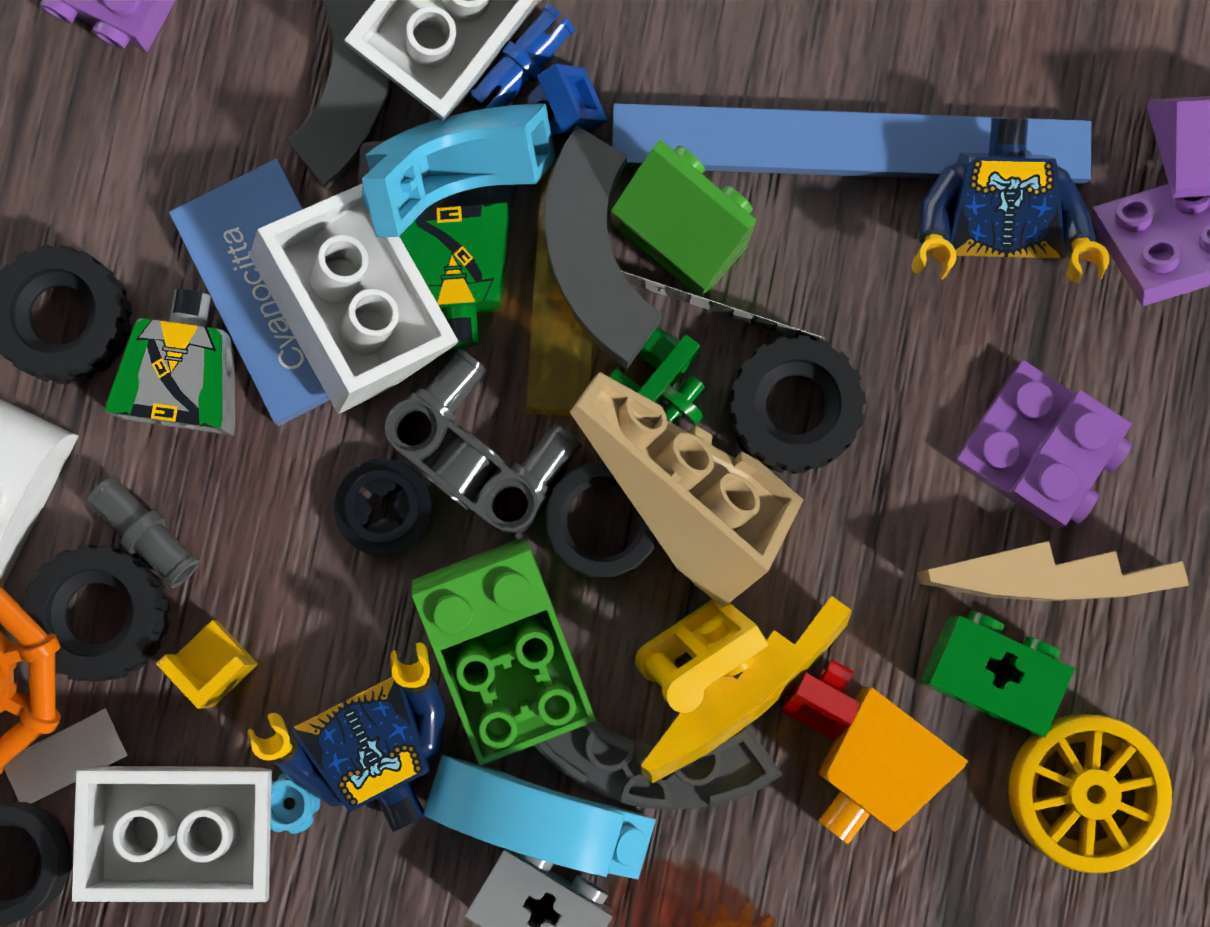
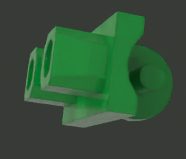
(670, 362)

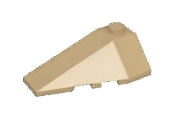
(707, 509)

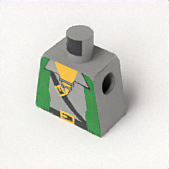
(178, 371)

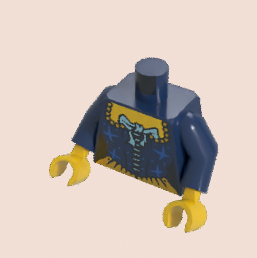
(1007, 208)
(366, 744)

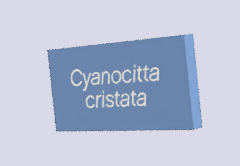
(219, 237)

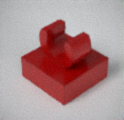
(822, 701)

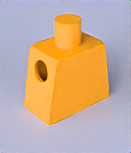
(884, 768)

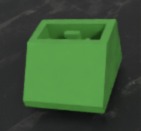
(683, 218)

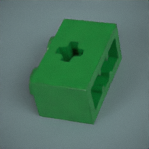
(1024, 700)

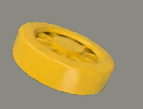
(1092, 794)

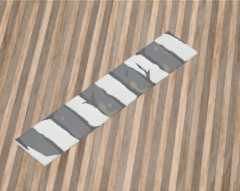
(718, 307)

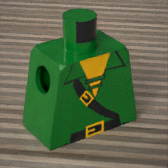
(462, 261)

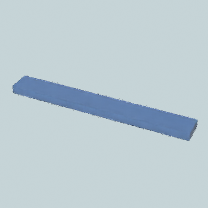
(834, 140)

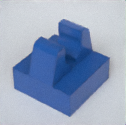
(570, 98)

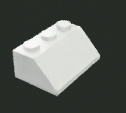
(350, 298)

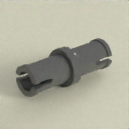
(143, 532)

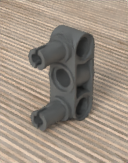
(465, 465)

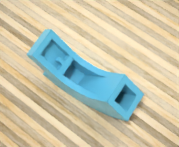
(453, 156)
(538, 820)

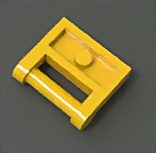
(716, 640)

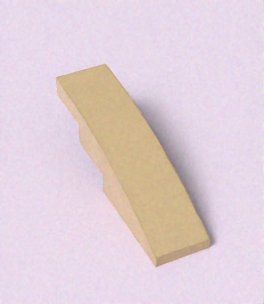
(1033, 576)

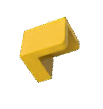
(208, 666)

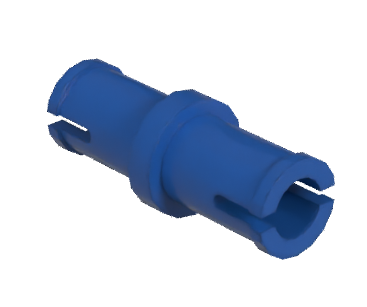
(523, 59)

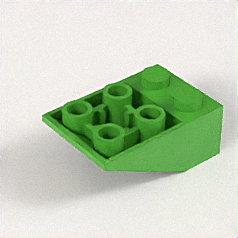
(502, 650)

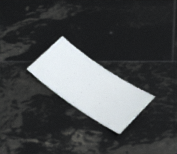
(56, 759)

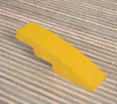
(735, 703)

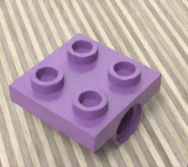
(1157, 242)

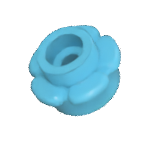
(295, 819)

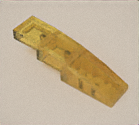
(558, 345)

